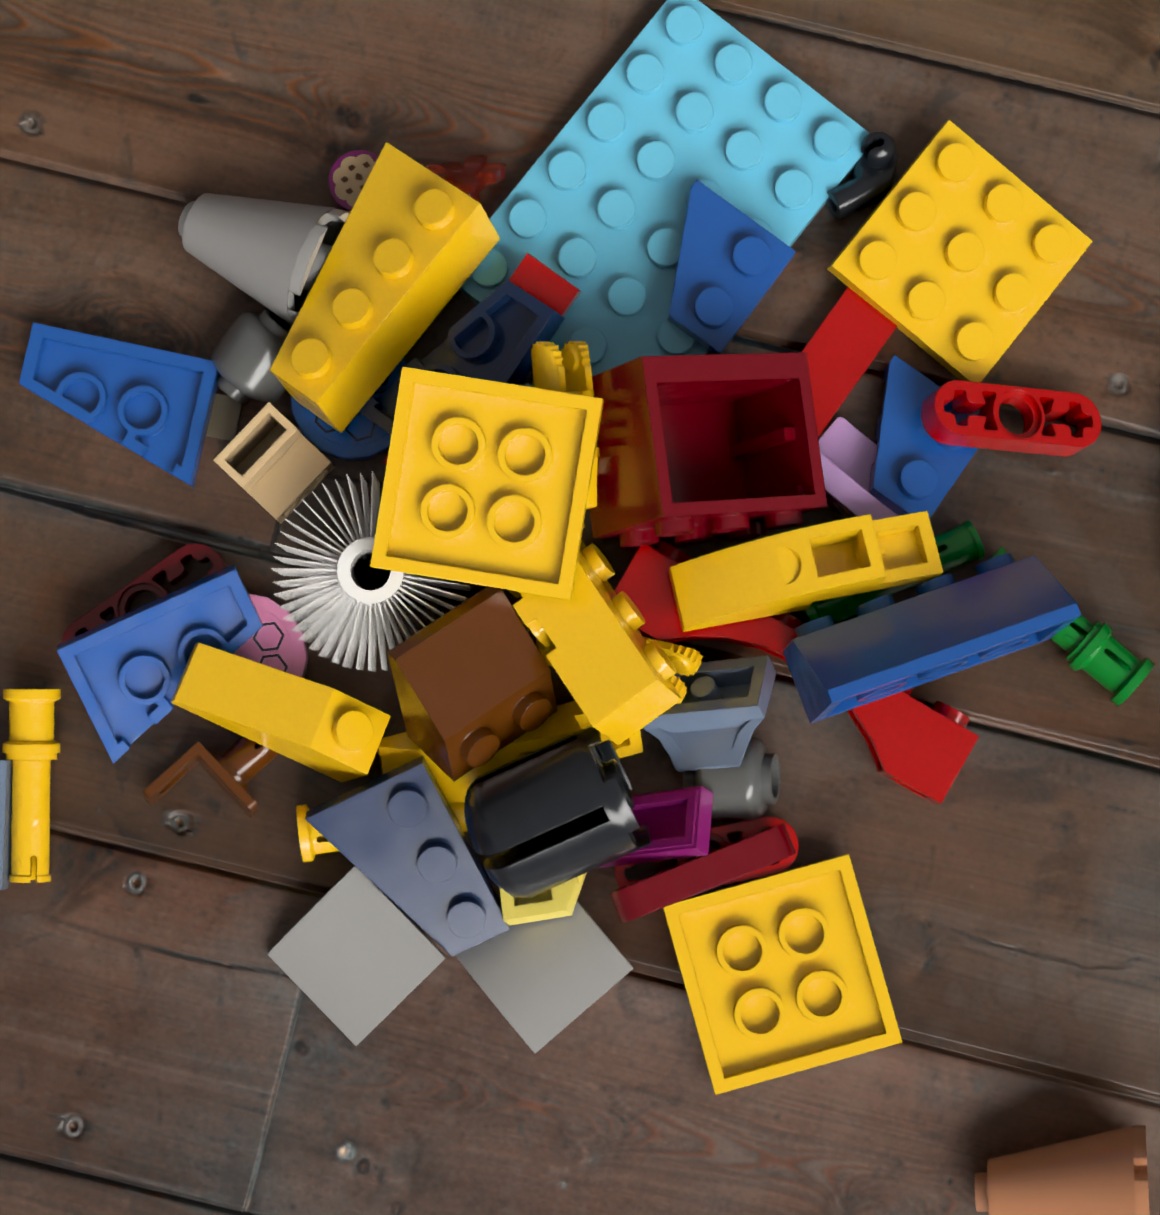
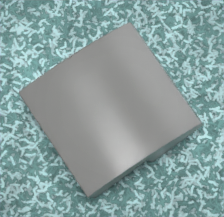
(356, 955)
(546, 972)

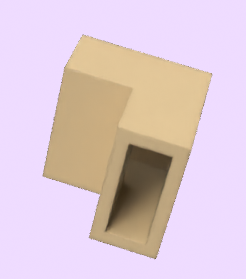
(274, 462)

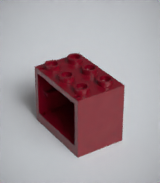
(706, 447)

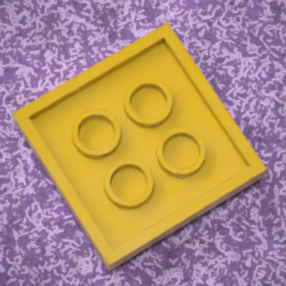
(960, 254)
(487, 483)
(782, 974)

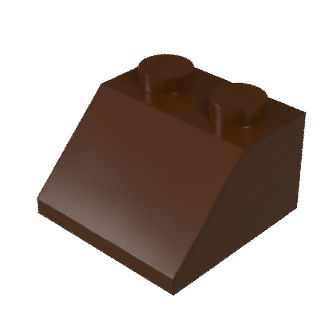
(471, 683)

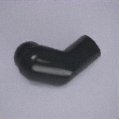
(870, 178)

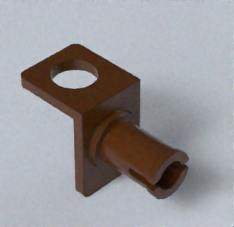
(229, 770)

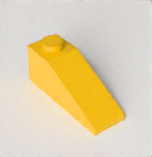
(282, 712)

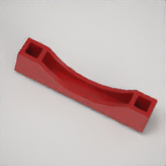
(904, 737)

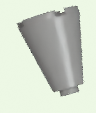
(262, 245)

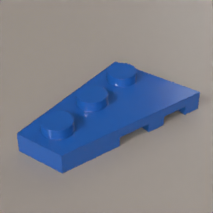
(136, 660)

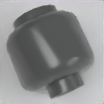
(247, 355)
(741, 790)

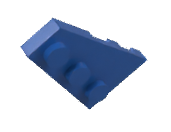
(128, 392)

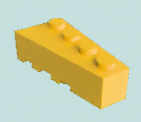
(381, 286)
(600, 650)

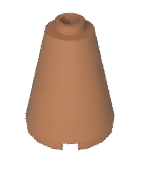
(1071, 1177)

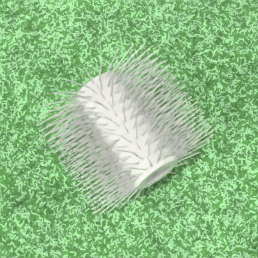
(335, 589)

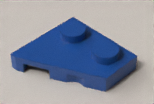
(722, 269)
(910, 466)

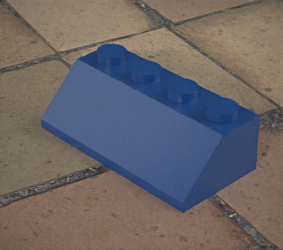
(927, 635)

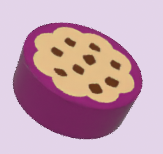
(349, 176)

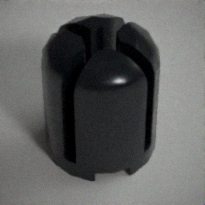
(553, 814)

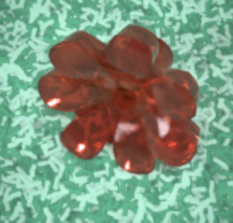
(471, 177)

